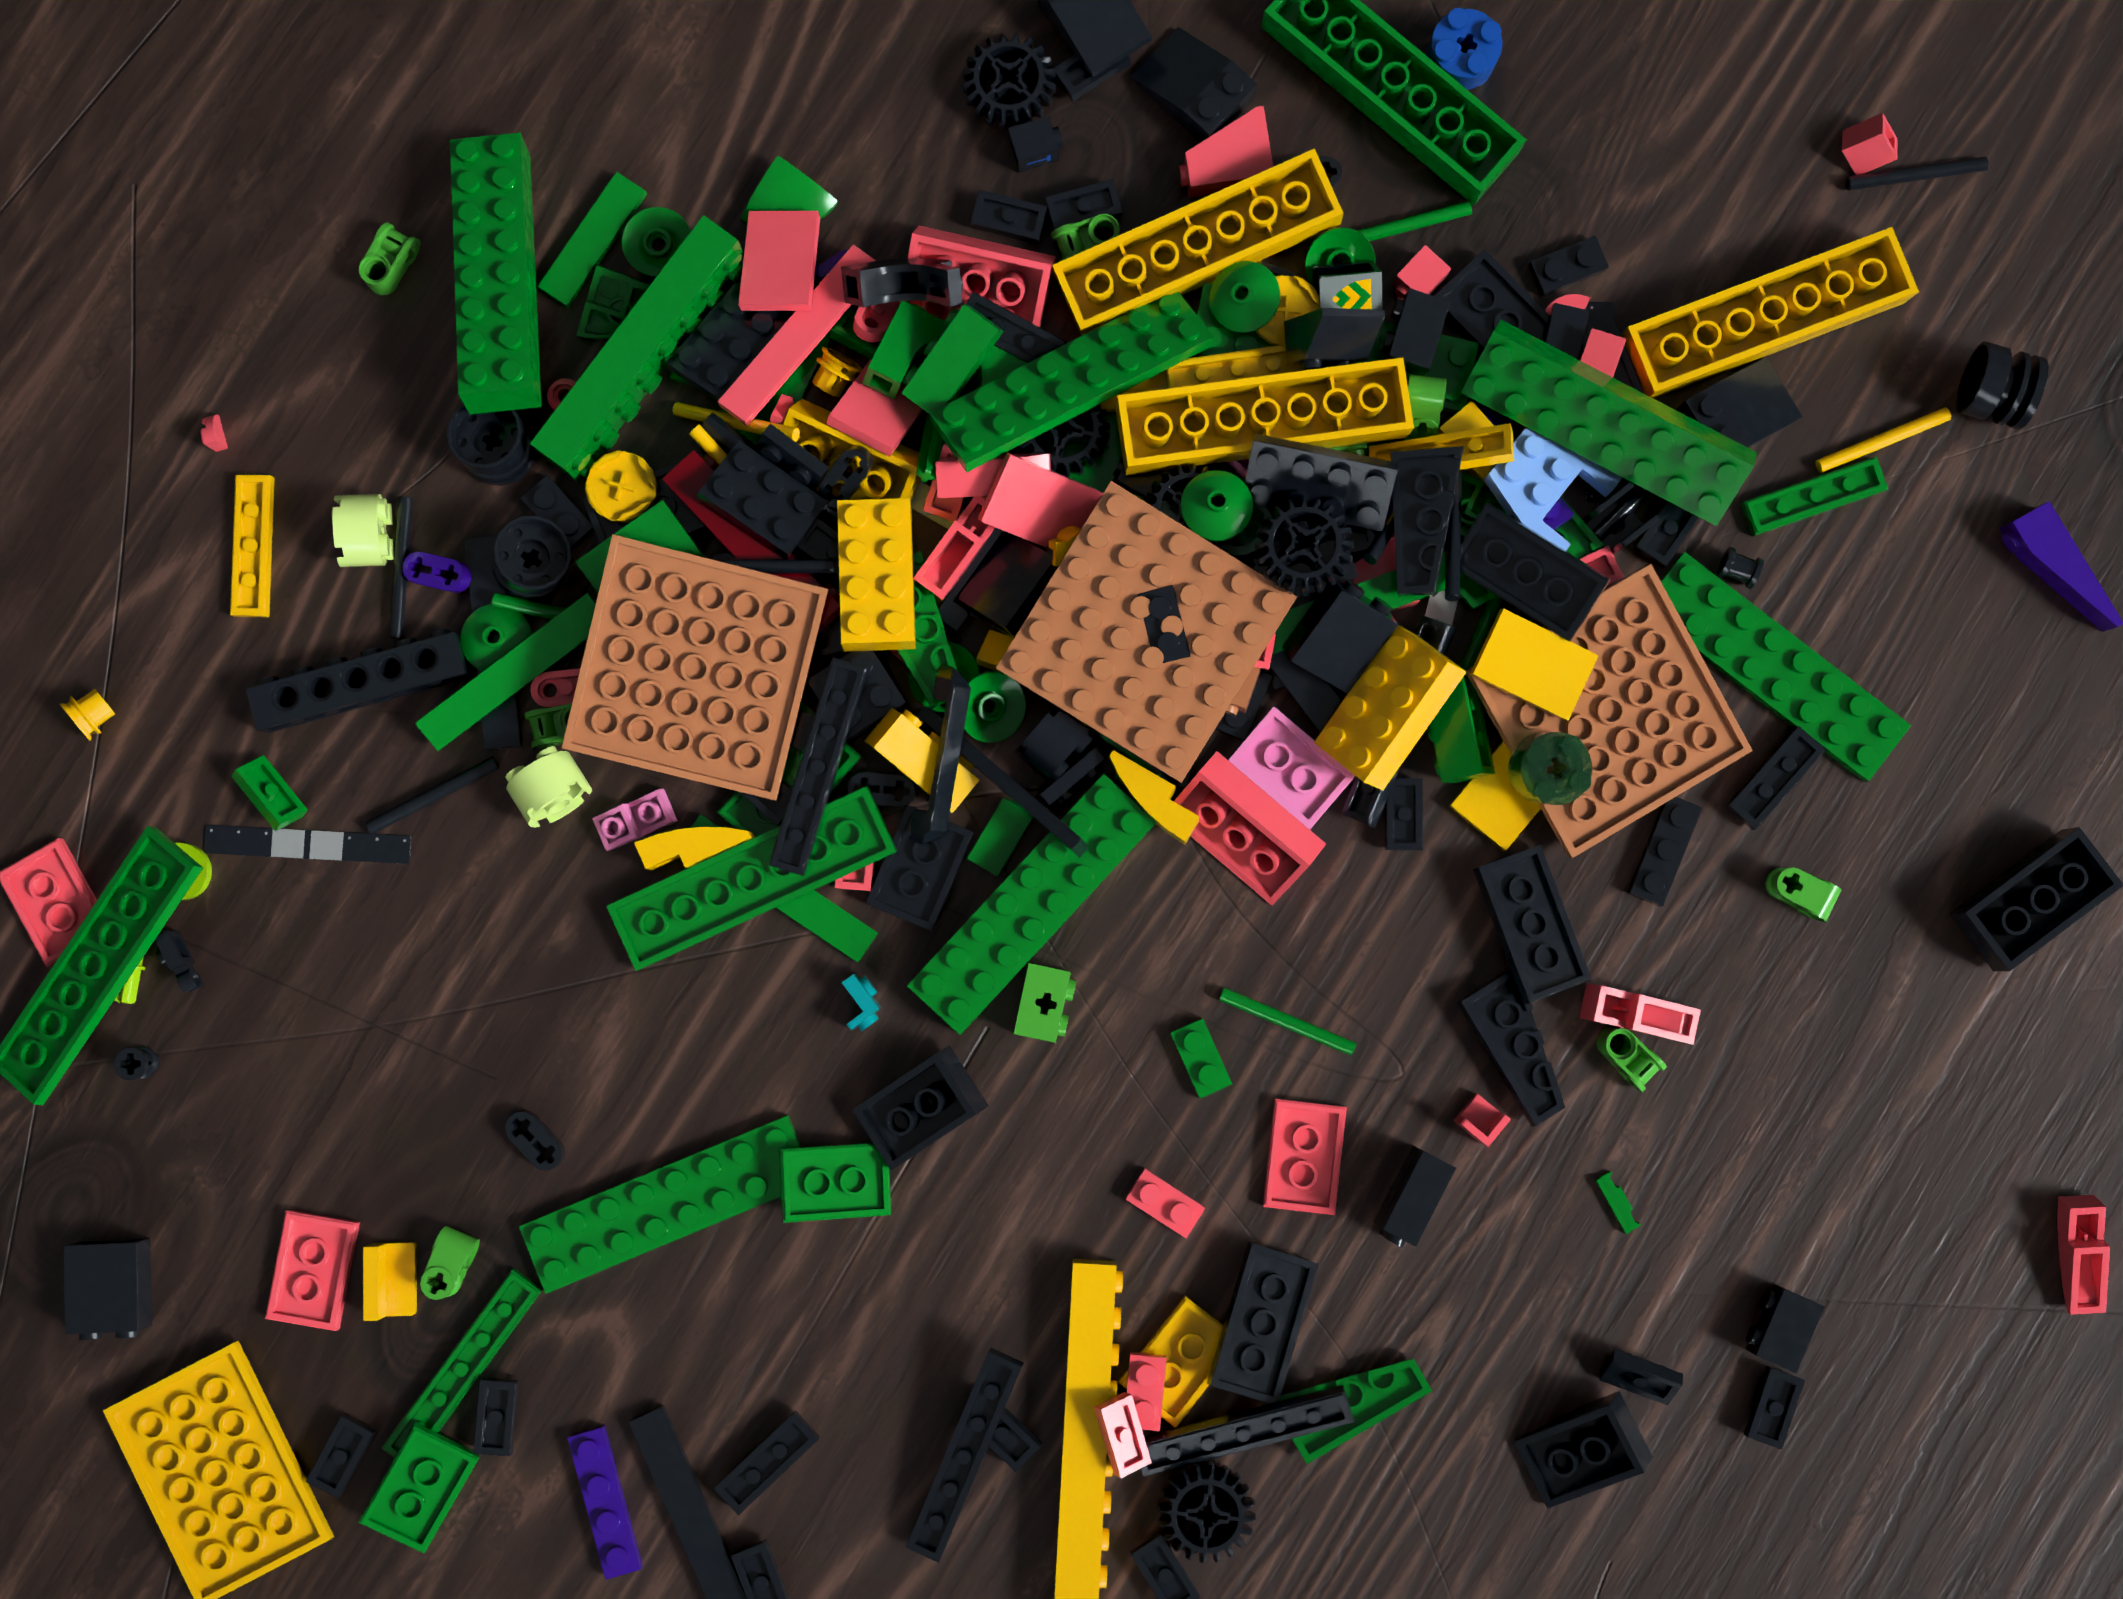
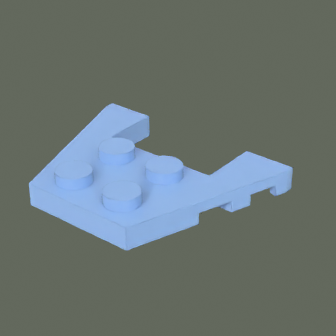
(1539, 478)

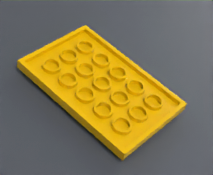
(218, 1473)

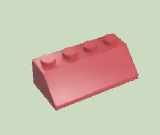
(1248, 829)

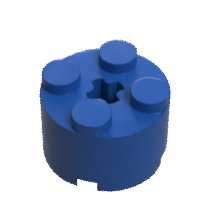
(1468, 31)

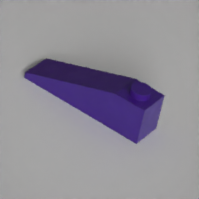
(2050, 553)

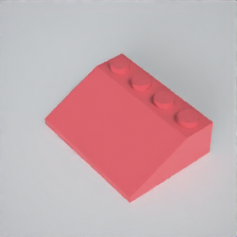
(996, 271)

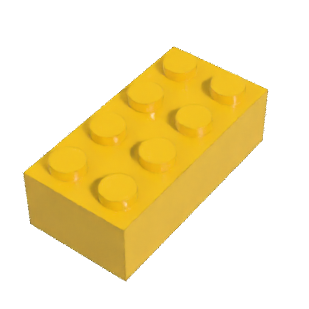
(876, 574)
(1389, 708)

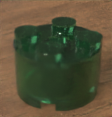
(1570, 773)

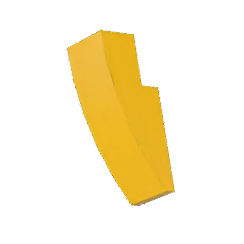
(1154, 797)
(689, 844)

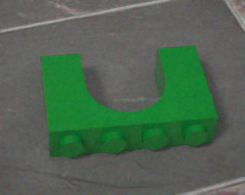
(905, 345)

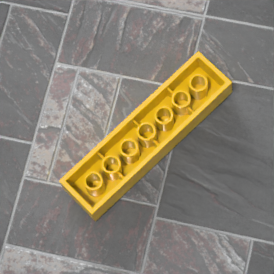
(1199, 241)
(1769, 313)
(1220, 418)

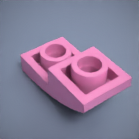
(635, 819)

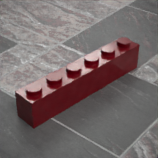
(688, 479)

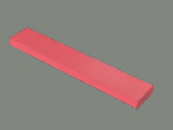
(790, 344)

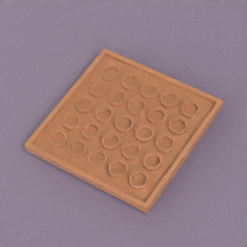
(1091, 645)
(694, 667)
(1643, 714)

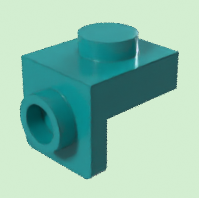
(862, 992)

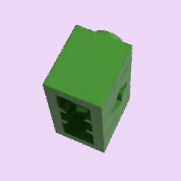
(1029, 1019)

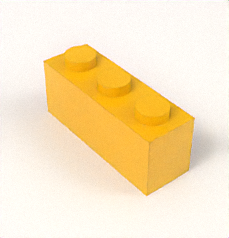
(915, 753)

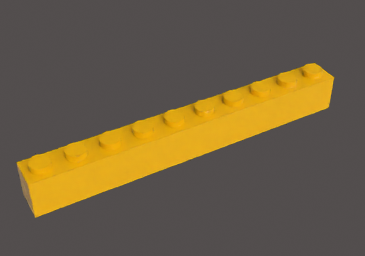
(1083, 1447)

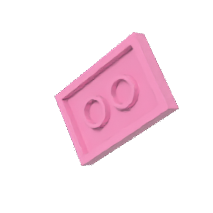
(1291, 768)

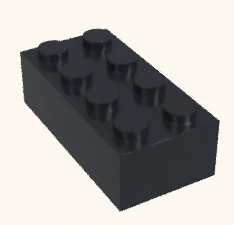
(2036, 899)

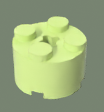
(361, 530)
(547, 786)

